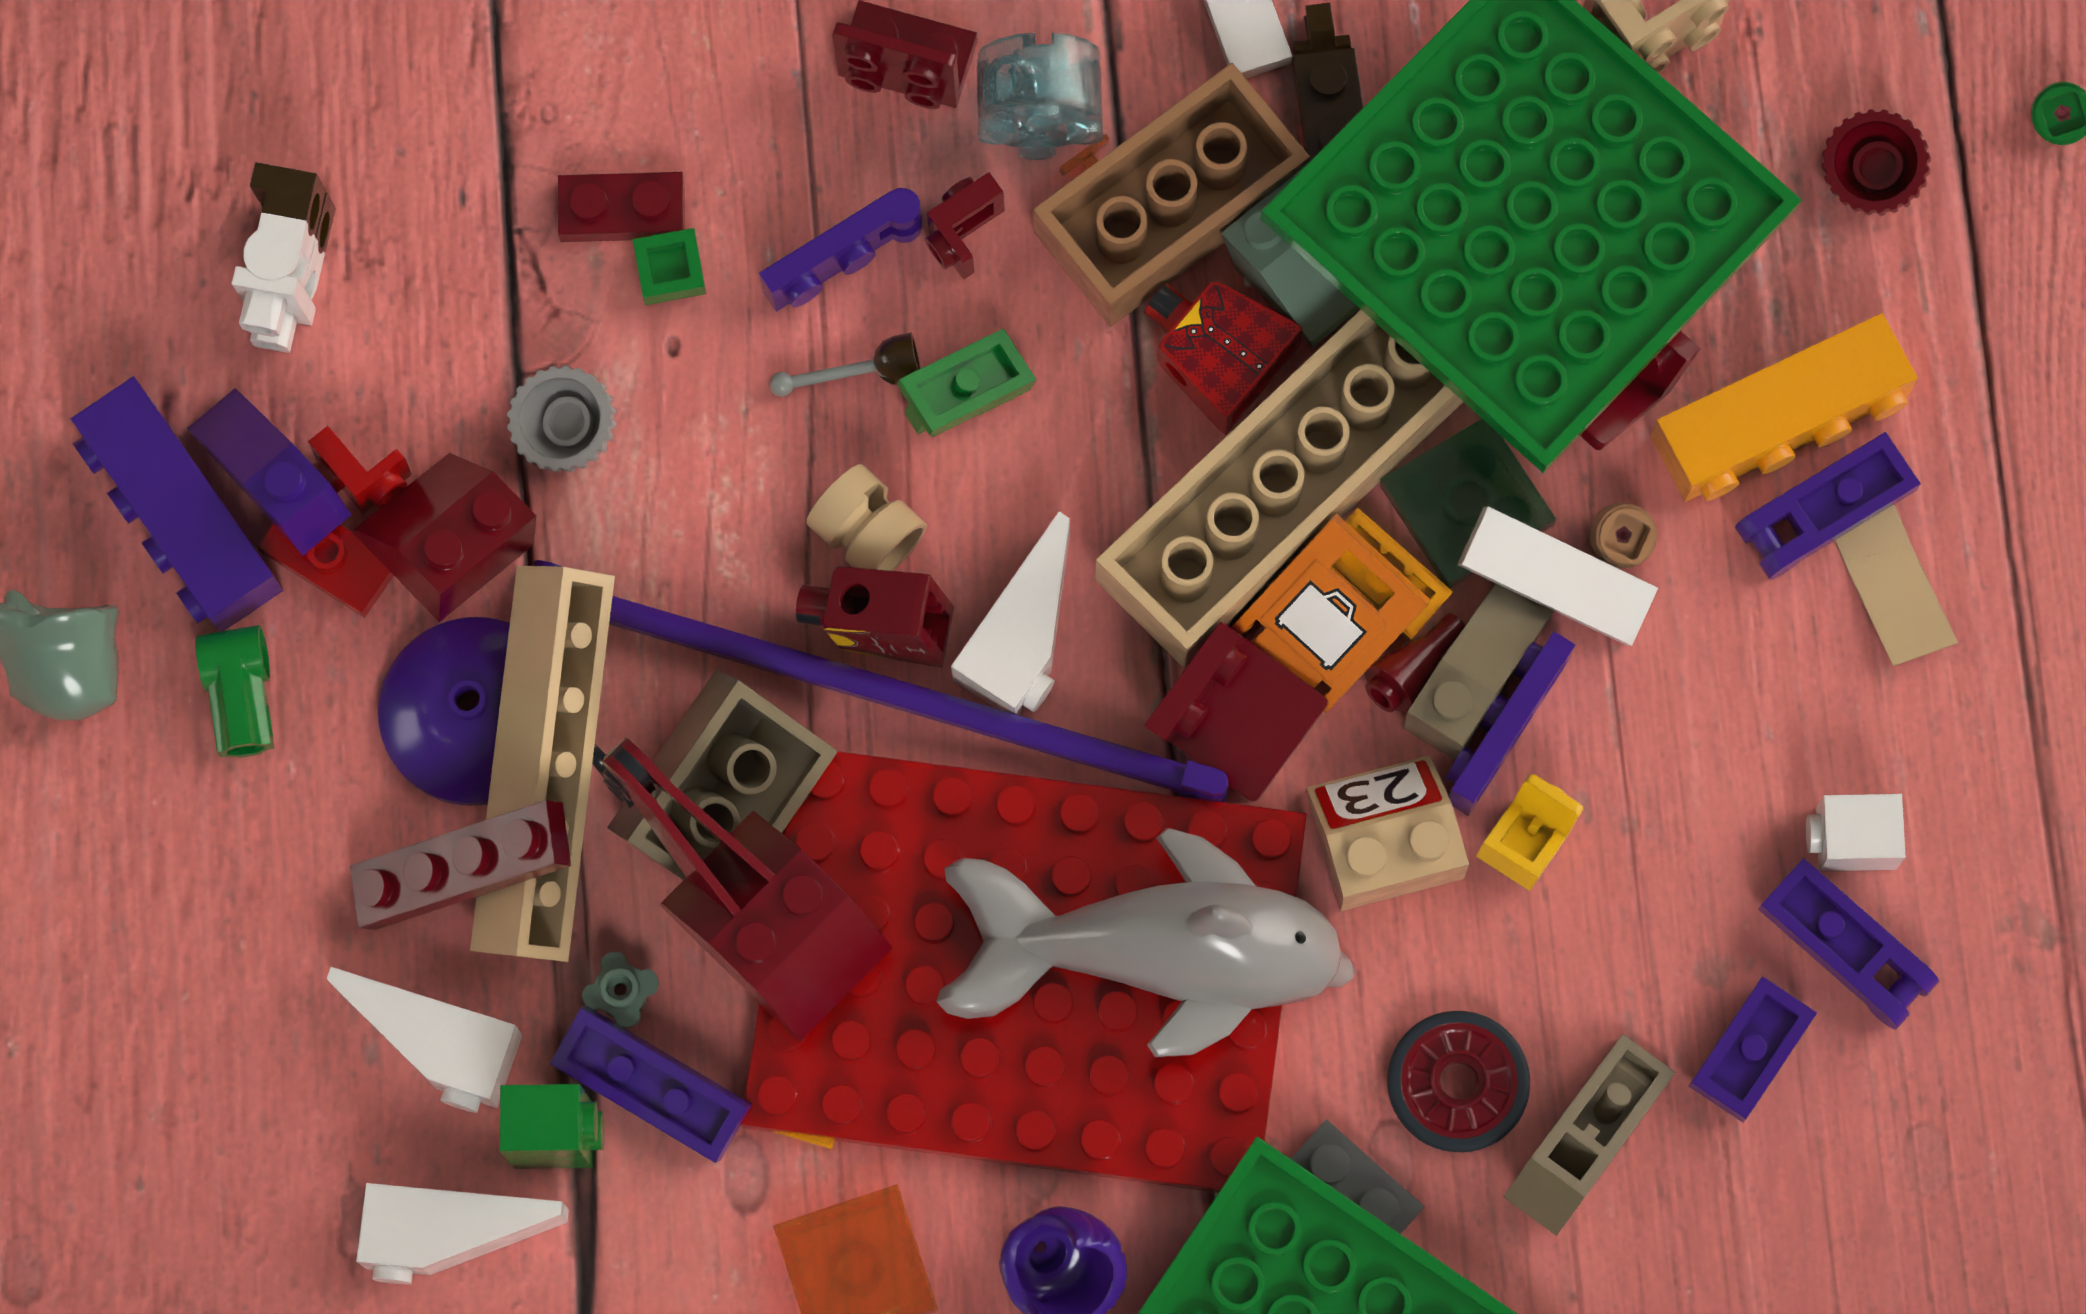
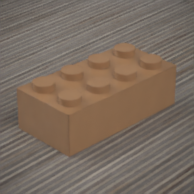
(1167, 194)

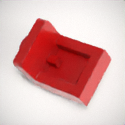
(347, 474)

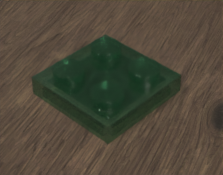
(1450, 485)

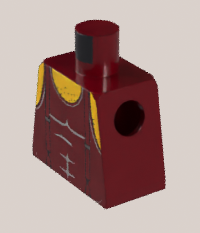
(881, 614)

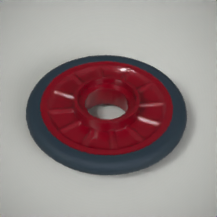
(1452, 1122)

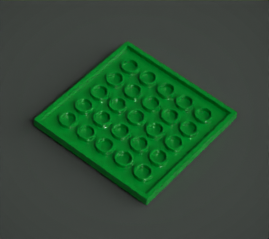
(1530, 215)

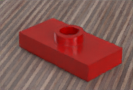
(335, 565)

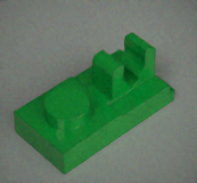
(965, 384)

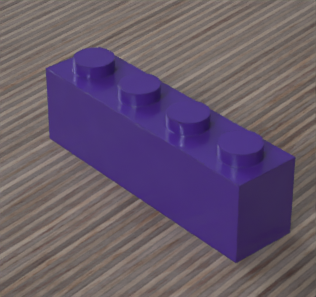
(176, 506)

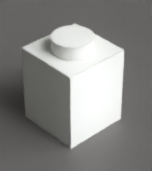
(1857, 832)

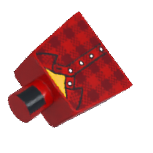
(1221, 348)

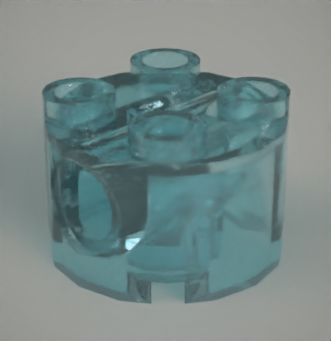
(1039, 94)

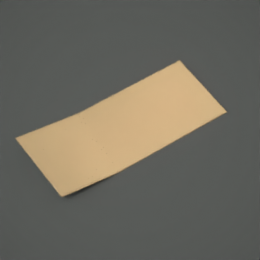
(1895, 588)

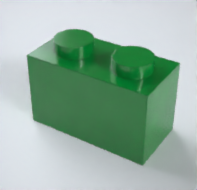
(549, 1126)

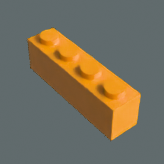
(1784, 409)

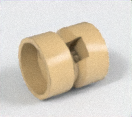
(862, 520)

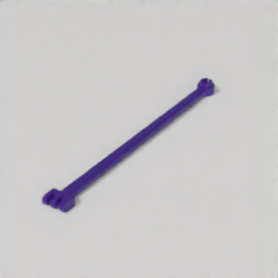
(1189, 780)

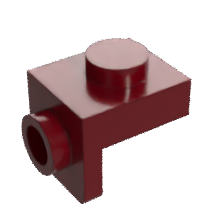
(963, 211)

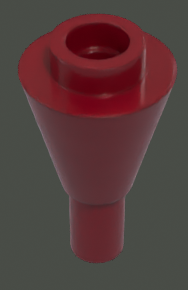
(1402, 674)

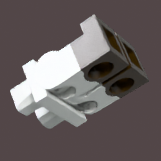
(283, 255)

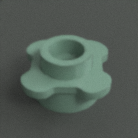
(627, 1007)

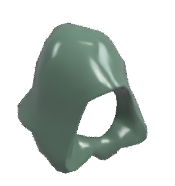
(59, 657)

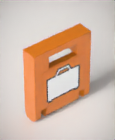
(1321, 621)

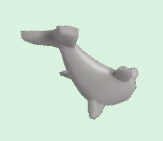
(1199, 941)

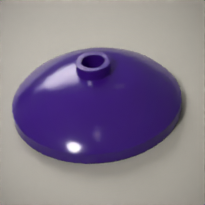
(422, 728)

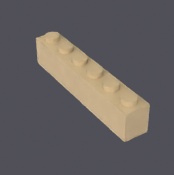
(546, 746)

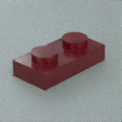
(619, 206)

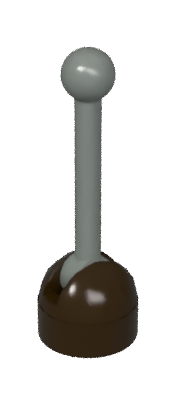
(892, 361)

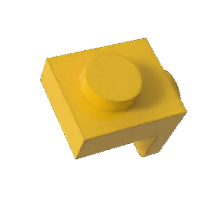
(1530, 831)

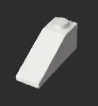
(1015, 643)
(449, 1045)
(434, 1229)

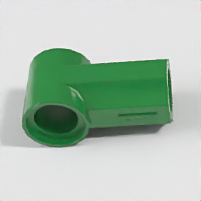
(234, 672)

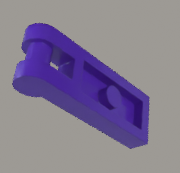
(842, 248)
(1829, 504)
(1847, 942)

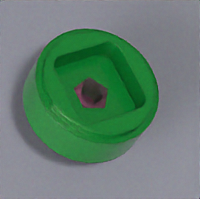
(2060, 113)

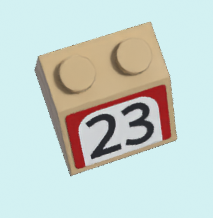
(1388, 832)

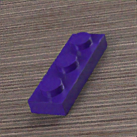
(1507, 721)
(650, 1084)

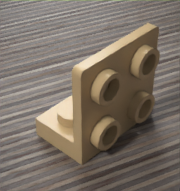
(1681, 25)

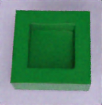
(669, 266)

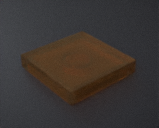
(857, 1258)

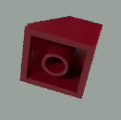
(449, 533)

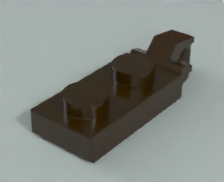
(1324, 80)

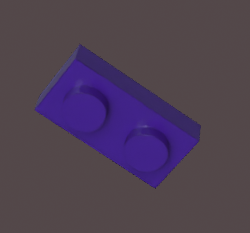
(1752, 1049)

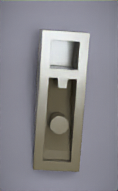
(1475, 670)
(1589, 1134)

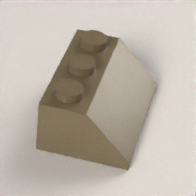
(730, 759)

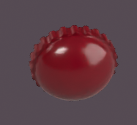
(1876, 162)

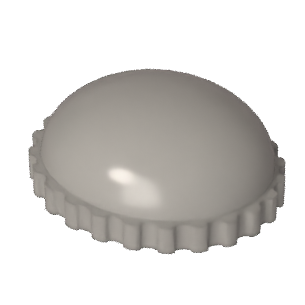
(561, 419)

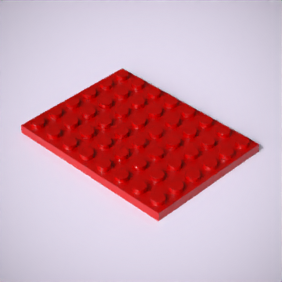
(1068, 1065)

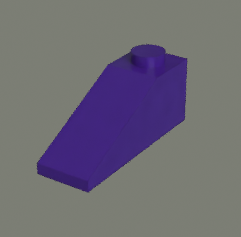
(270, 471)

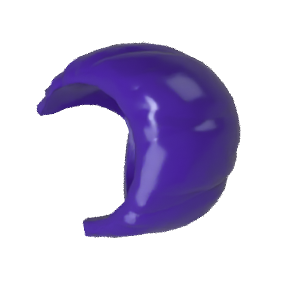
(1080, 1278)

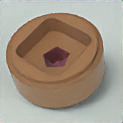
(1623, 534)

